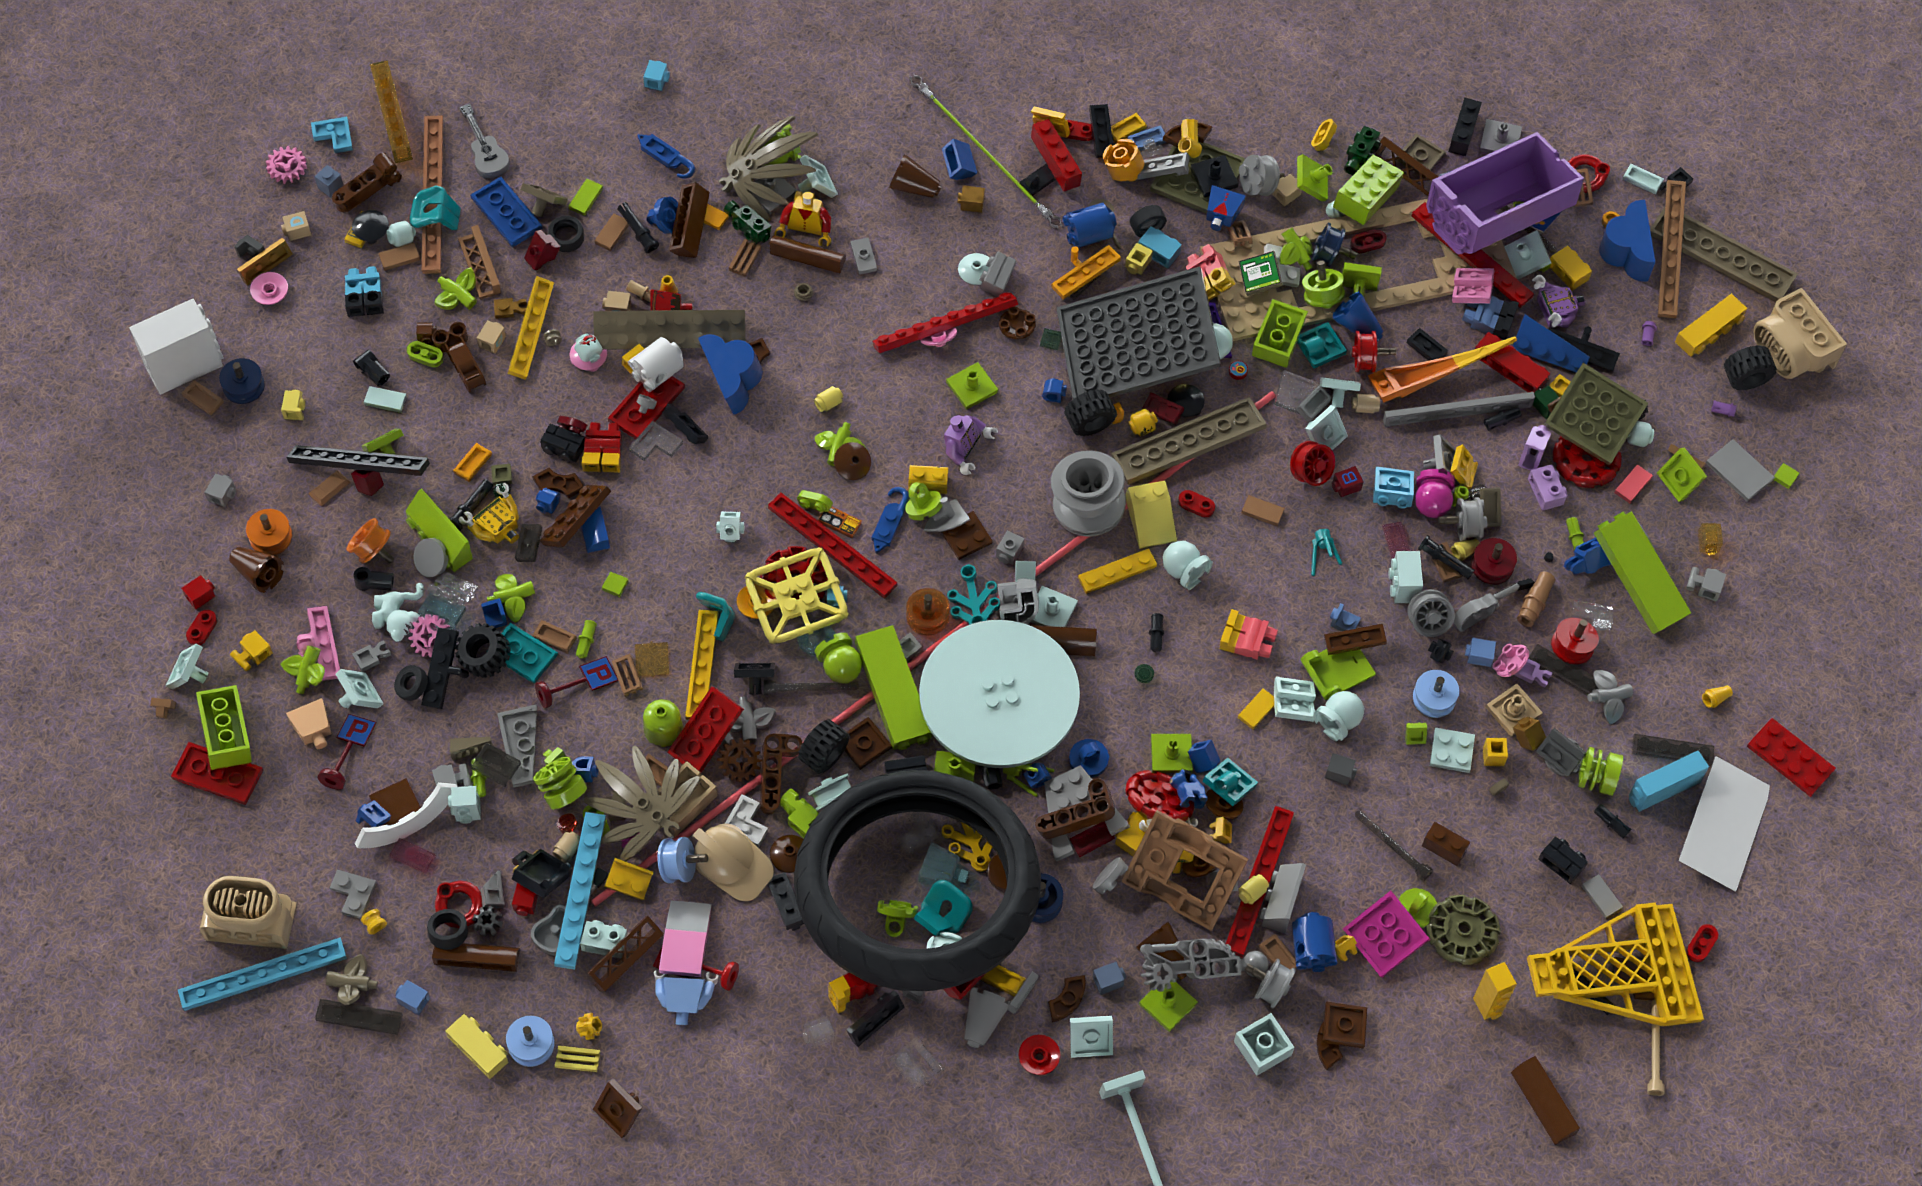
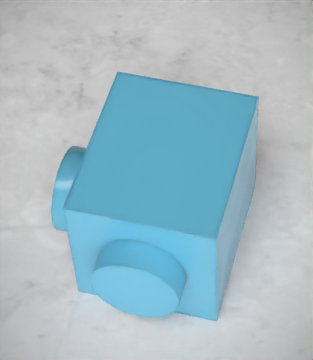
(656, 75)

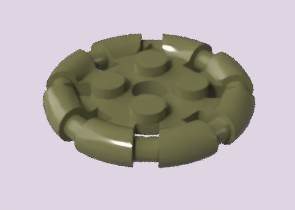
(1460, 940)

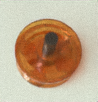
(927, 611)

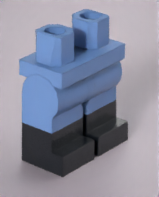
(1492, 317)

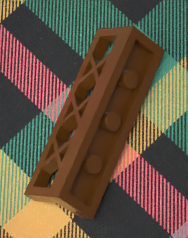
(1416, 165)
(629, 957)

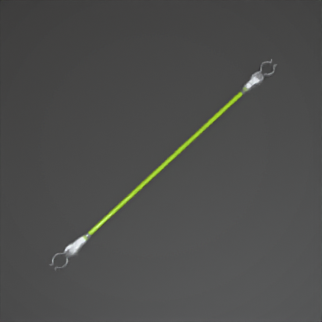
(1046, 212)

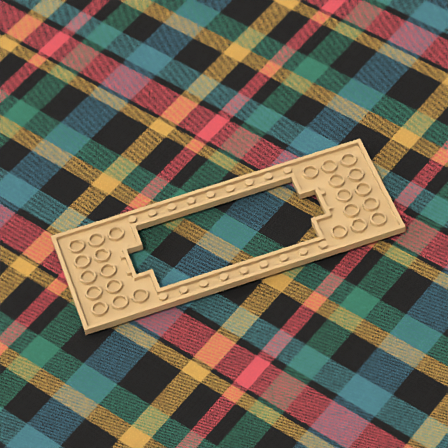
(1245, 313)

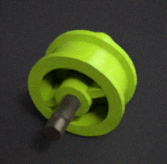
(1323, 287)

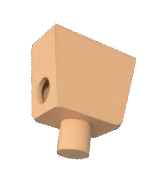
(311, 723)

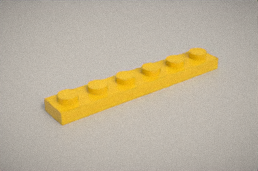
(530, 328)
(702, 659)

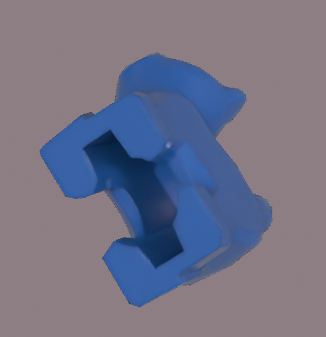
(1189, 791)

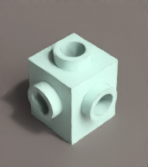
(730, 526)

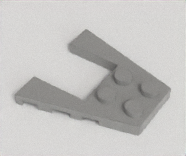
(1069, 790)

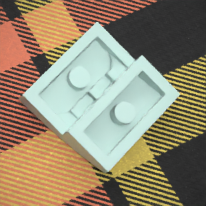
(1294, 699)

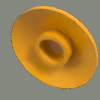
(746, 605)

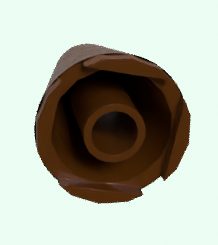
(914, 179)
(257, 568)
(1165, 935)

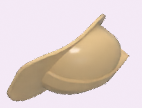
(733, 861)

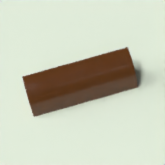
(689, 220)
(807, 254)
(1073, 640)
(478, 957)
(1545, 1100)

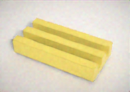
(558, 1064)

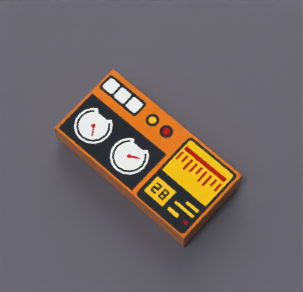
(840, 522)

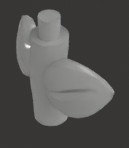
(1610, 695)
(750, 720)

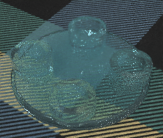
(809, 642)

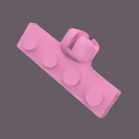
(322, 638)

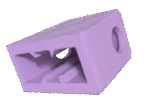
(1537, 440)

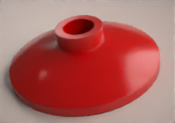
(1039, 1045)

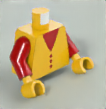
(806, 216)

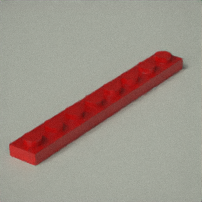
(1502, 279)
(939, 324)
(832, 545)
(1264, 865)

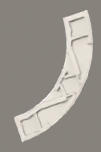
(409, 824)

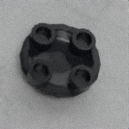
(370, 226)
(1188, 397)

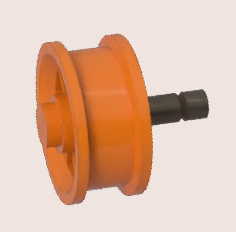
(269, 531)
(369, 542)

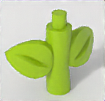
(1296, 250)
(457, 291)
(829, 441)
(512, 595)
(305, 668)

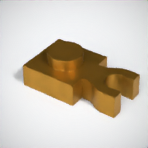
(506, 307)

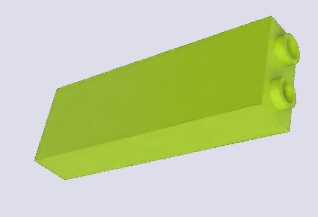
(1641, 572)
(893, 687)

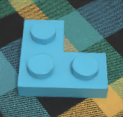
(334, 129)

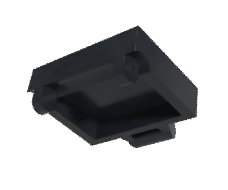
(540, 871)

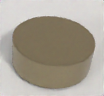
(1499, 787)

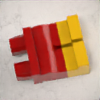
(599, 442)
(847, 989)

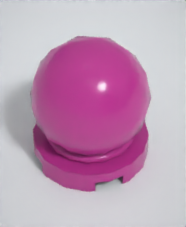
(1434, 493)

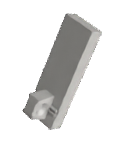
(1165, 165)

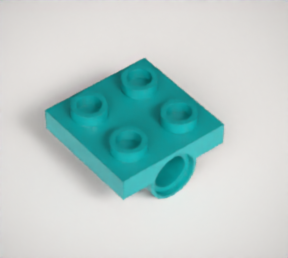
(1321, 345)
(1230, 781)

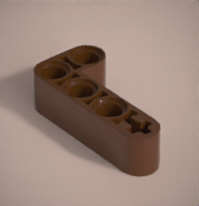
(775, 773)
(1075, 812)

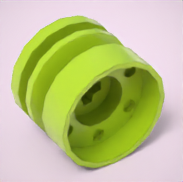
(1600, 771)
(560, 783)

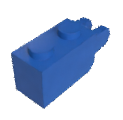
(1587, 558)

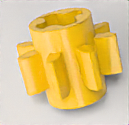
(589, 1026)

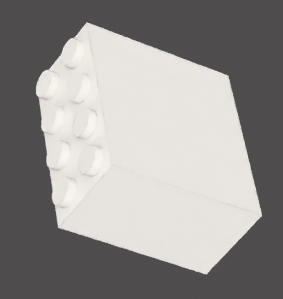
(177, 345)

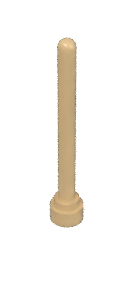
(1655, 1085)

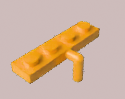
(1085, 271)

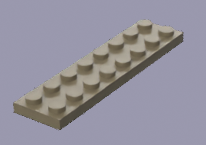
(1731, 258)
(629, 328)
(1189, 440)

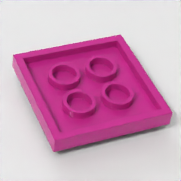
(1386, 934)

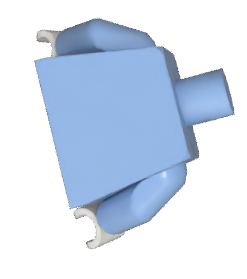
(684, 994)

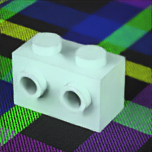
(465, 804)
(602, 938)

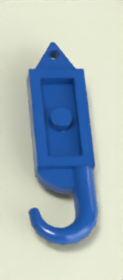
(665, 154)
(889, 520)

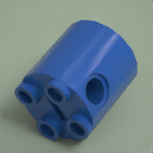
(1090, 225)
(1314, 942)

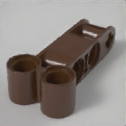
(383, 172)
(459, 354)

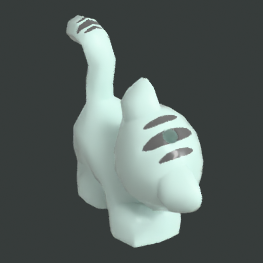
(388, 612)

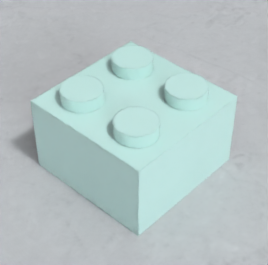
(1406, 576)
(1264, 1044)

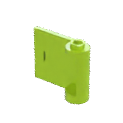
(1337, 671)

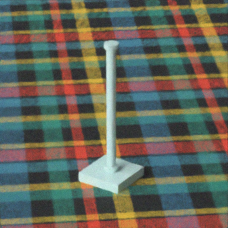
(1122, 1087)

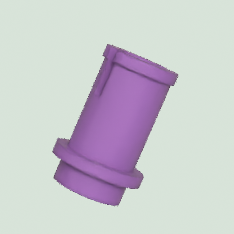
(1649, 329)
(1723, 408)

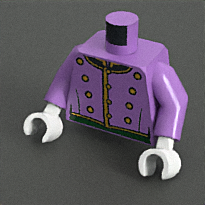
(1557, 303)
(962, 437)

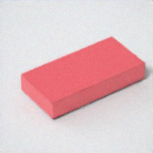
(1633, 484)

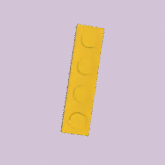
(1117, 571)

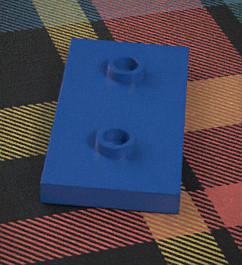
(506, 212)

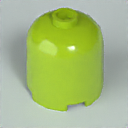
(662, 722)

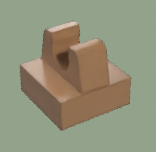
(162, 706)

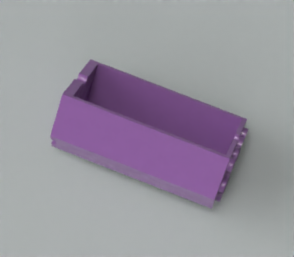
(1524, 171)

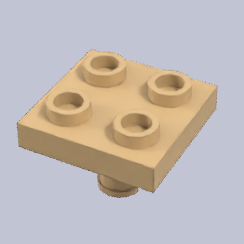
(1512, 707)

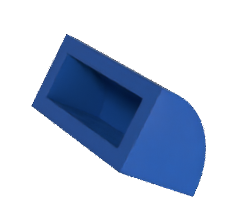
(959, 160)
(595, 532)

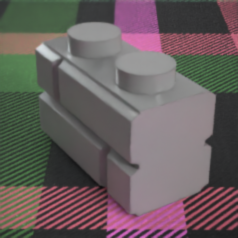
(998, 273)

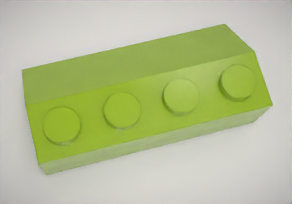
(433, 523)

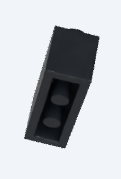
(1465, 126)

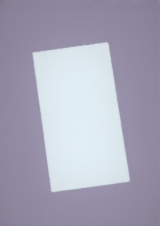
(1725, 823)

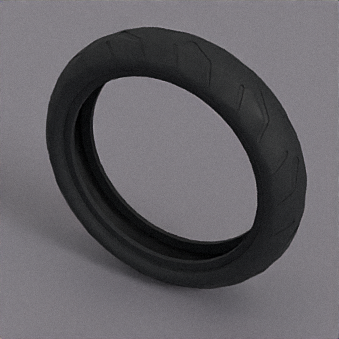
(905, 967)

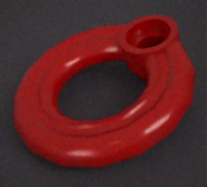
(1597, 164)
(459, 887)

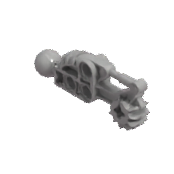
(1208, 955)

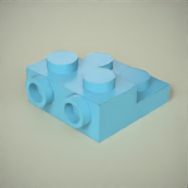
(1393, 487)

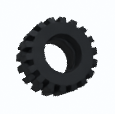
(1750, 367)
(1090, 412)
(473, 640)
(823, 746)

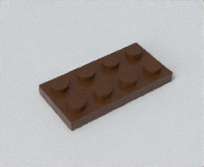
(575, 515)

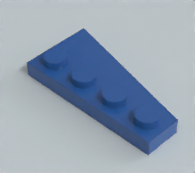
(1546, 346)

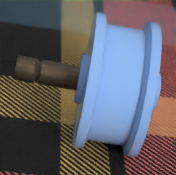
(1435, 693)
(677, 860)
(530, 1041)

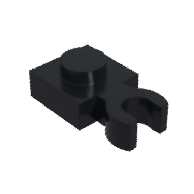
(1679, 175)

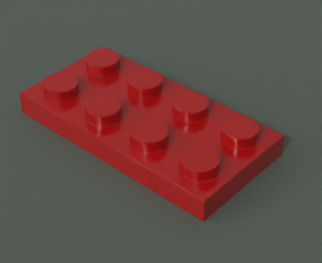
(628, 414)
(706, 729)
(1791, 757)
(228, 782)

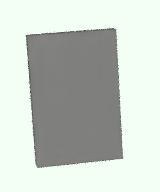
(1740, 470)

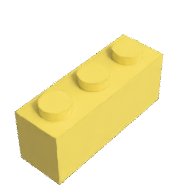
(477, 1045)

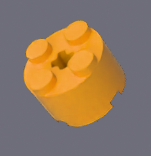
(1123, 160)

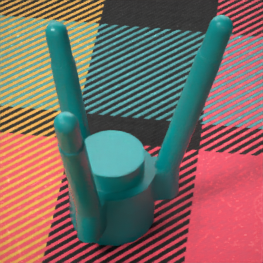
(1323, 540)

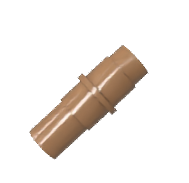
(1535, 601)

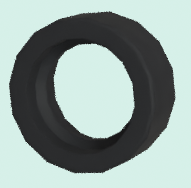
(1146, 217)
(567, 221)
(447, 916)

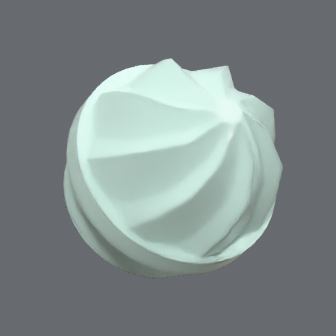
(1332, 212)

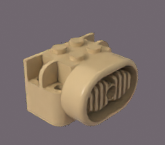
(1799, 336)
(261, 921)

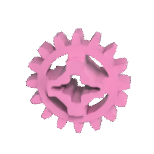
(286, 164)
(428, 627)

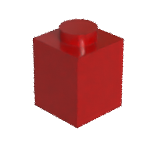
(198, 591)
(524, 901)

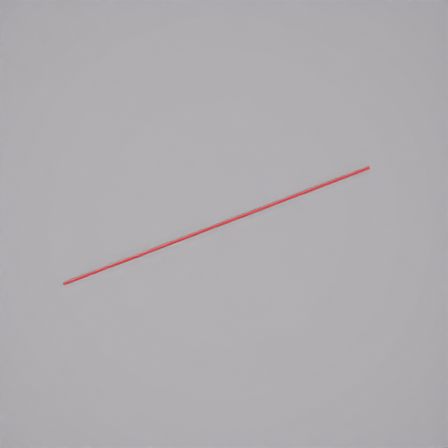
(869, 696)

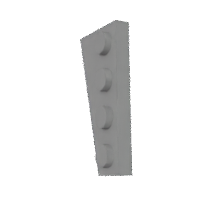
(519, 740)

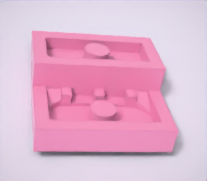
(1473, 285)

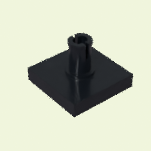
(1214, 172)
(754, 672)

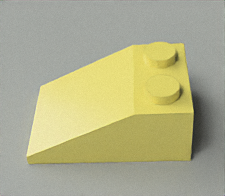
(1151, 514)

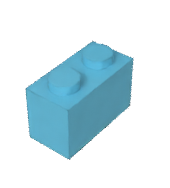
(1164, 248)

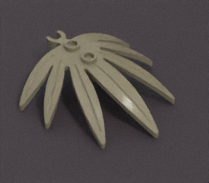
(749, 164)
(648, 808)

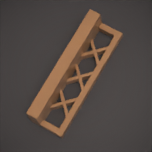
(485, 259)

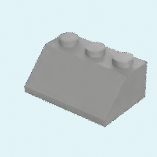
(1282, 896)

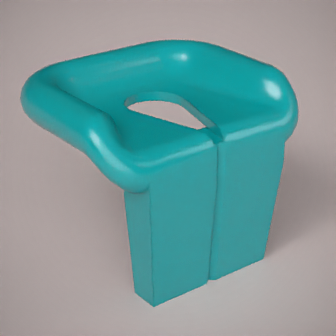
(446, 212)
(726, 618)
(931, 906)

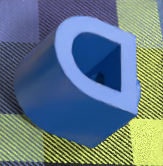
(1054, 390)
(547, 500)
(586, 768)
(1037, 779)

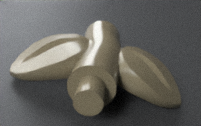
(351, 981)

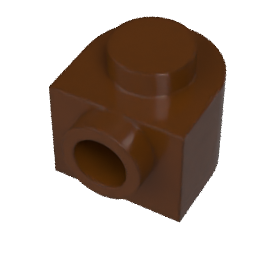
(424, 332)

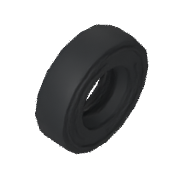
(403, 677)

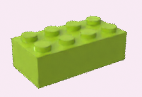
(1368, 189)
(223, 727)

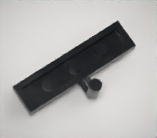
(1598, 355)
(441, 668)

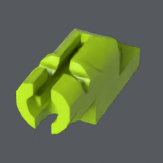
(800, 812)

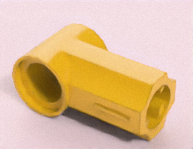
(1189, 140)

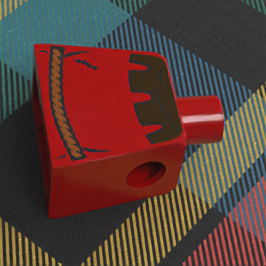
(667, 301)

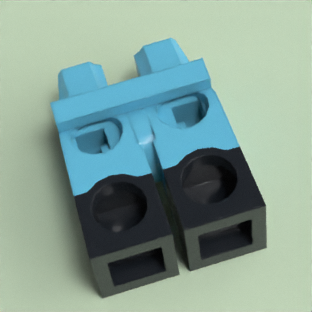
(366, 286)

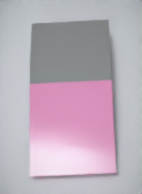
(685, 938)

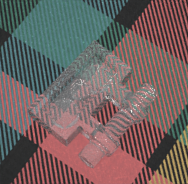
(453, 589)

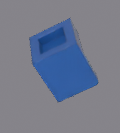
(494, 613)
(1204, 756)

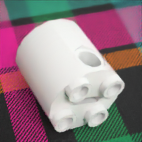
(656, 363)

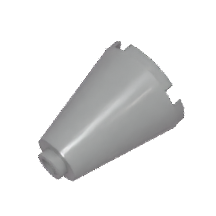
(983, 1016)

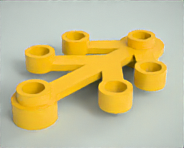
(972, 840)

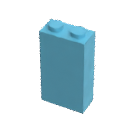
(1668, 781)

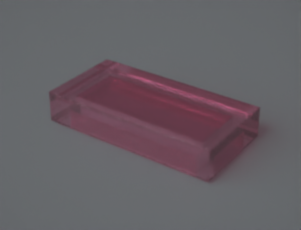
(1395, 538)

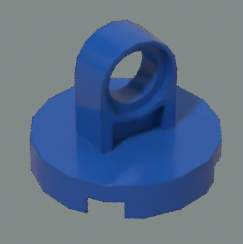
(663, 214)
(1090, 755)

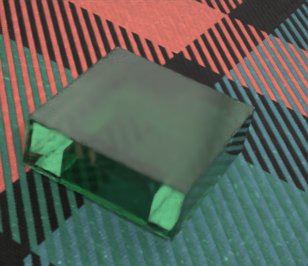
(1051, 339)

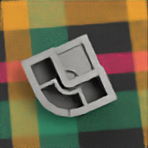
(1018, 600)

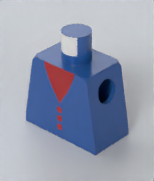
(1223, 207)

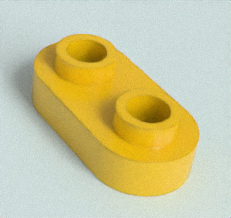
(1324, 135)

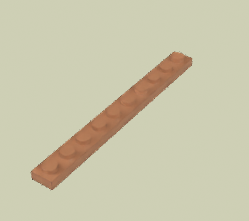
(432, 177)

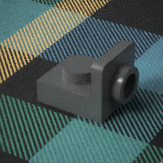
(248, 245)

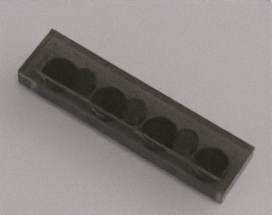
(1563, 671)
(1669, 748)
(359, 1016)

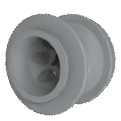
(1078, 502)

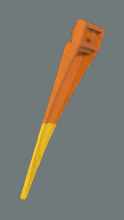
(1409, 378)

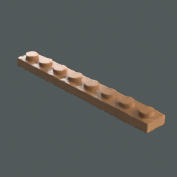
(1671, 249)

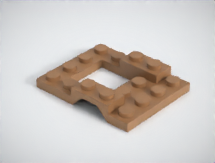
(1158, 856)

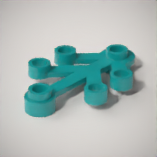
(974, 602)

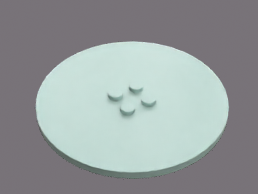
(999, 693)

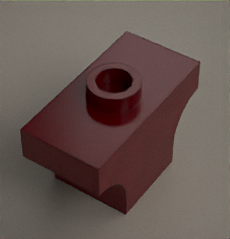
(541, 250)

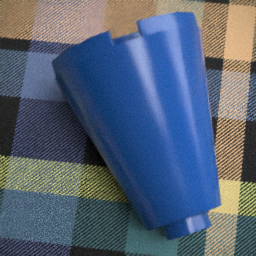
(1357, 316)

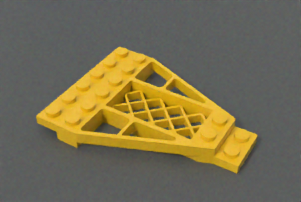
(1663, 958)

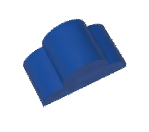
(1629, 242)
(734, 368)

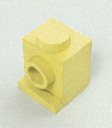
(1138, 259)
(293, 405)

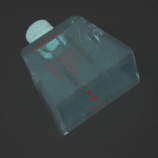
(941, 865)

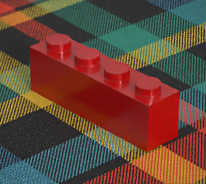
(1056, 155)
(1514, 365)

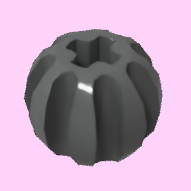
(489, 914)

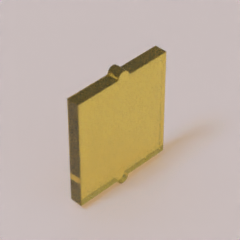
(652, 659)

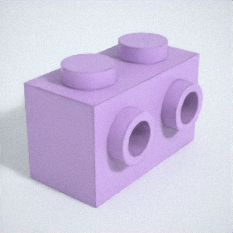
(1547, 487)

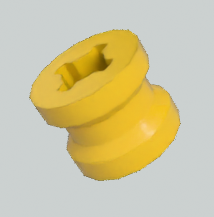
(373, 921)

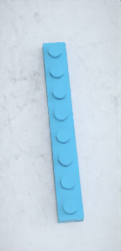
(580, 891)
(262, 974)

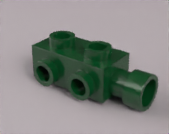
(1362, 149)
(749, 222)

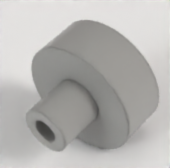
(645, 402)

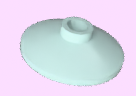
(969, 272)

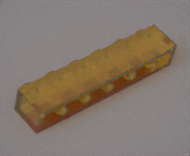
(391, 112)

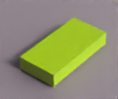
(585, 197)

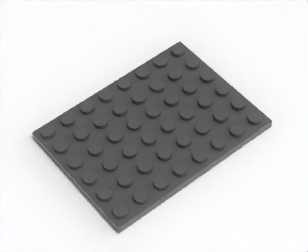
(1139, 335)

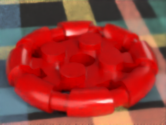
(1586, 468)
(798, 568)
(1156, 795)

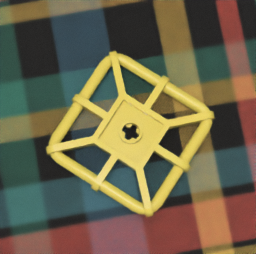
(799, 584)

